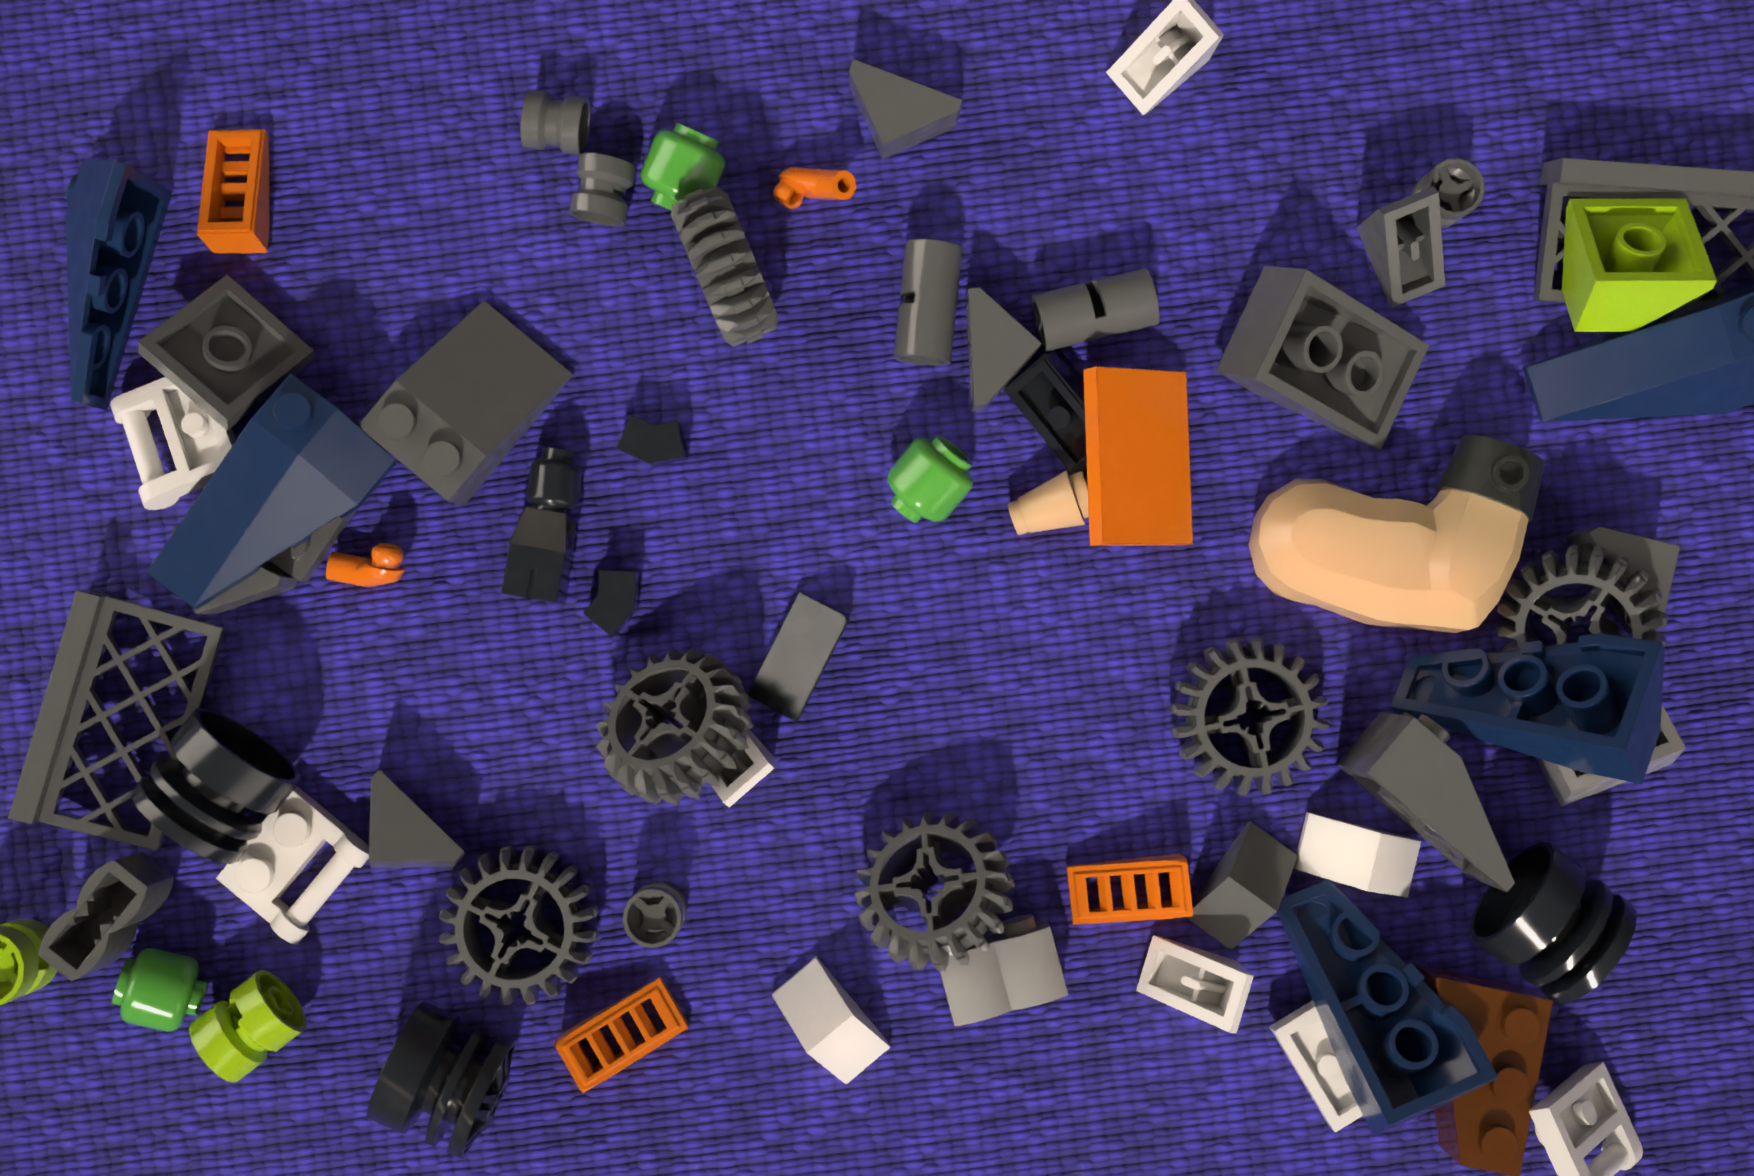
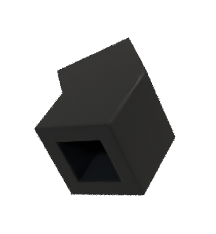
(653, 443)
(615, 600)

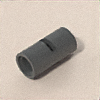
(929, 302)
(1095, 309)

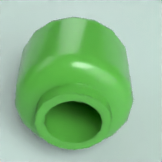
(681, 164)
(930, 479)
(159, 989)

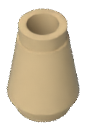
(1053, 505)

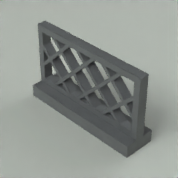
(1623, 180)
(67, 704)

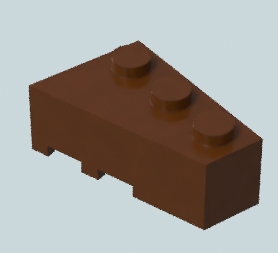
(1511, 1022)

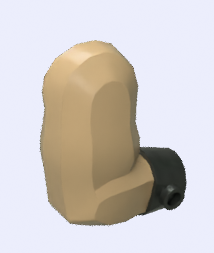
(1396, 557)

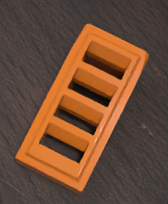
(238, 227)
(1154, 909)
(576, 1059)

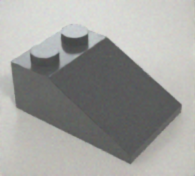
(1322, 354)
(466, 403)
(1429, 789)

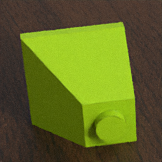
(1631, 262)

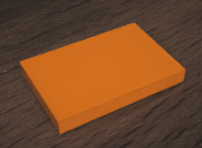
(1137, 457)

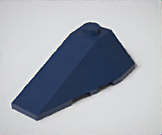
(110, 248)
(1674, 366)
(276, 486)
(1568, 703)
(1385, 1024)

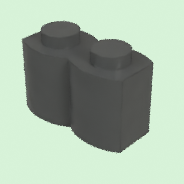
(106, 915)

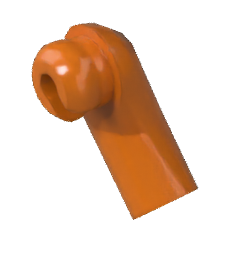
(813, 184)
(366, 572)

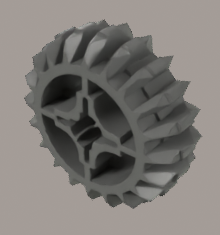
(724, 265)
(1560, 610)
(1297, 706)
(660, 758)
(892, 890)
(494, 914)

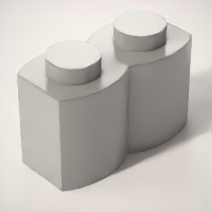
(1012, 975)

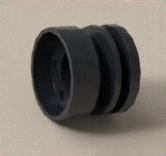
(215, 786)
(1554, 924)
(441, 1079)

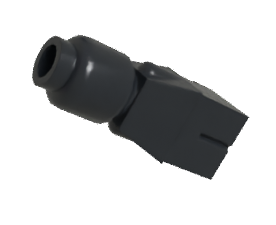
(544, 536)

